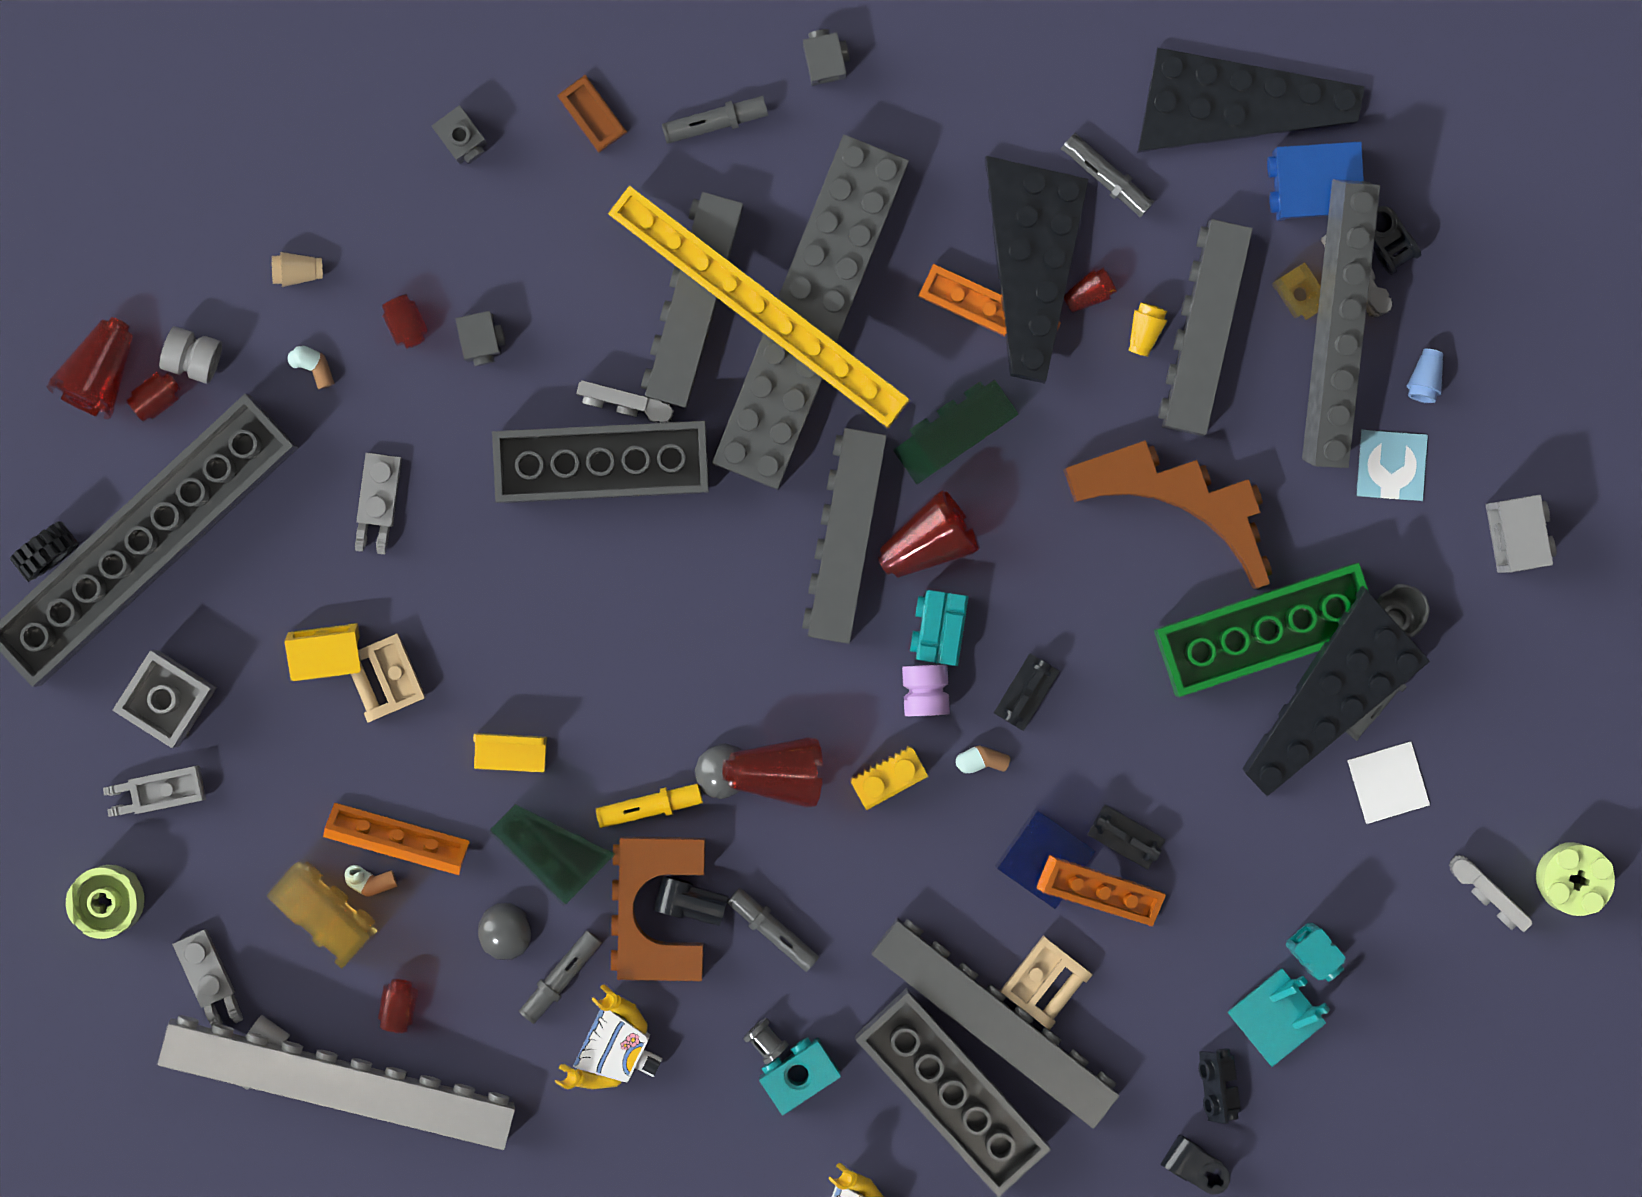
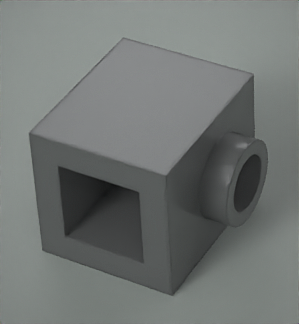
(825, 57)
(460, 136)
(480, 337)

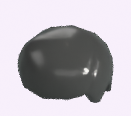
(1406, 607)
(709, 771)
(504, 931)

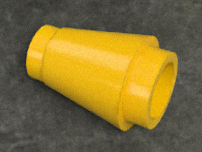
(1146, 328)

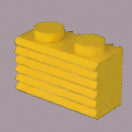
(888, 777)

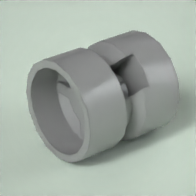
(185, 353)

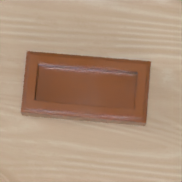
(592, 114)

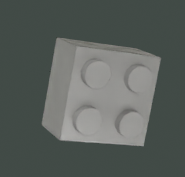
(1520, 534)
(164, 698)

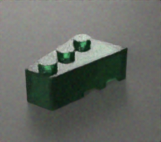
(955, 430)
(550, 853)

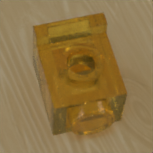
(1301, 278)

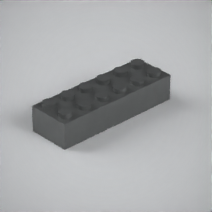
(600, 462)
(952, 1092)

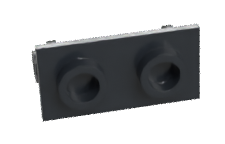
(1026, 692)
(1126, 837)
(1215, 1070)

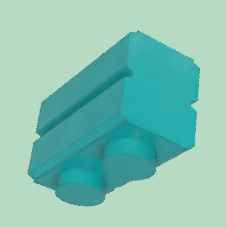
(940, 627)
(1316, 952)

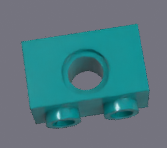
(787, 1093)

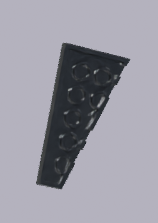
(1224, 100)
(1034, 241)
(1343, 683)

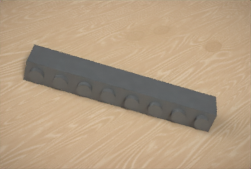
(1340, 323)
(995, 1023)

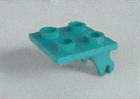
(1278, 1016)

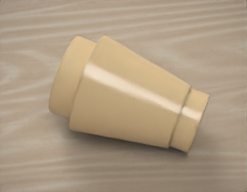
(295, 269)

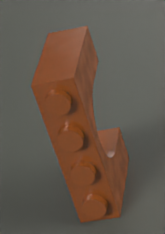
(638, 953)

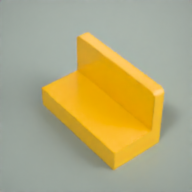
(323, 652)
(510, 752)

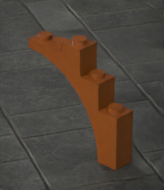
(1223, 510)

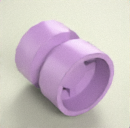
(926, 690)

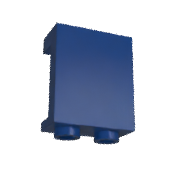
(1306, 174)

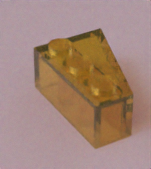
(323, 912)

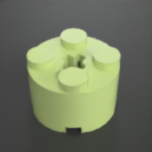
(1578, 898)
(91, 916)

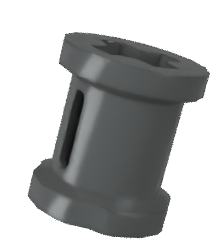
(765, 1041)

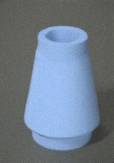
(1427, 377)

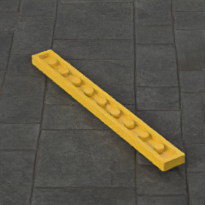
(759, 307)

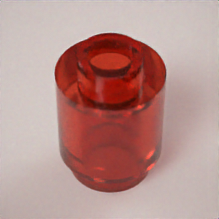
(404, 321)
(154, 396)
(397, 1006)

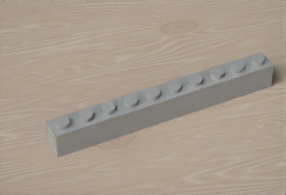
(336, 1083)

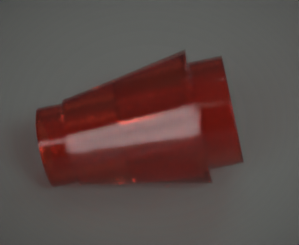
(1091, 290)

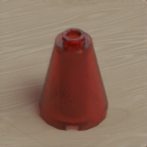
(95, 369)
(929, 538)
(778, 771)

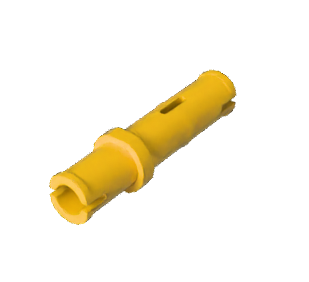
(663, 802)

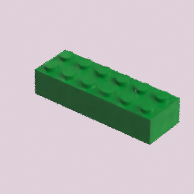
(1257, 630)

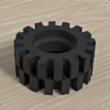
(44, 551)

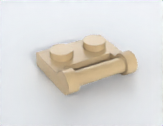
(394, 674)
(1037, 975)

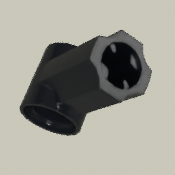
(682, 899)

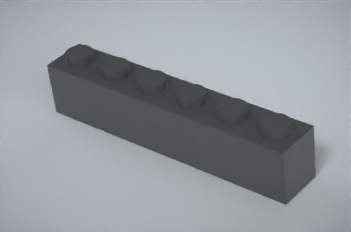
(691, 308)
(1206, 327)
(846, 535)

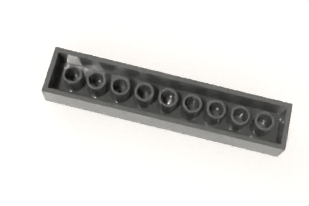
(821, 291)
(142, 540)

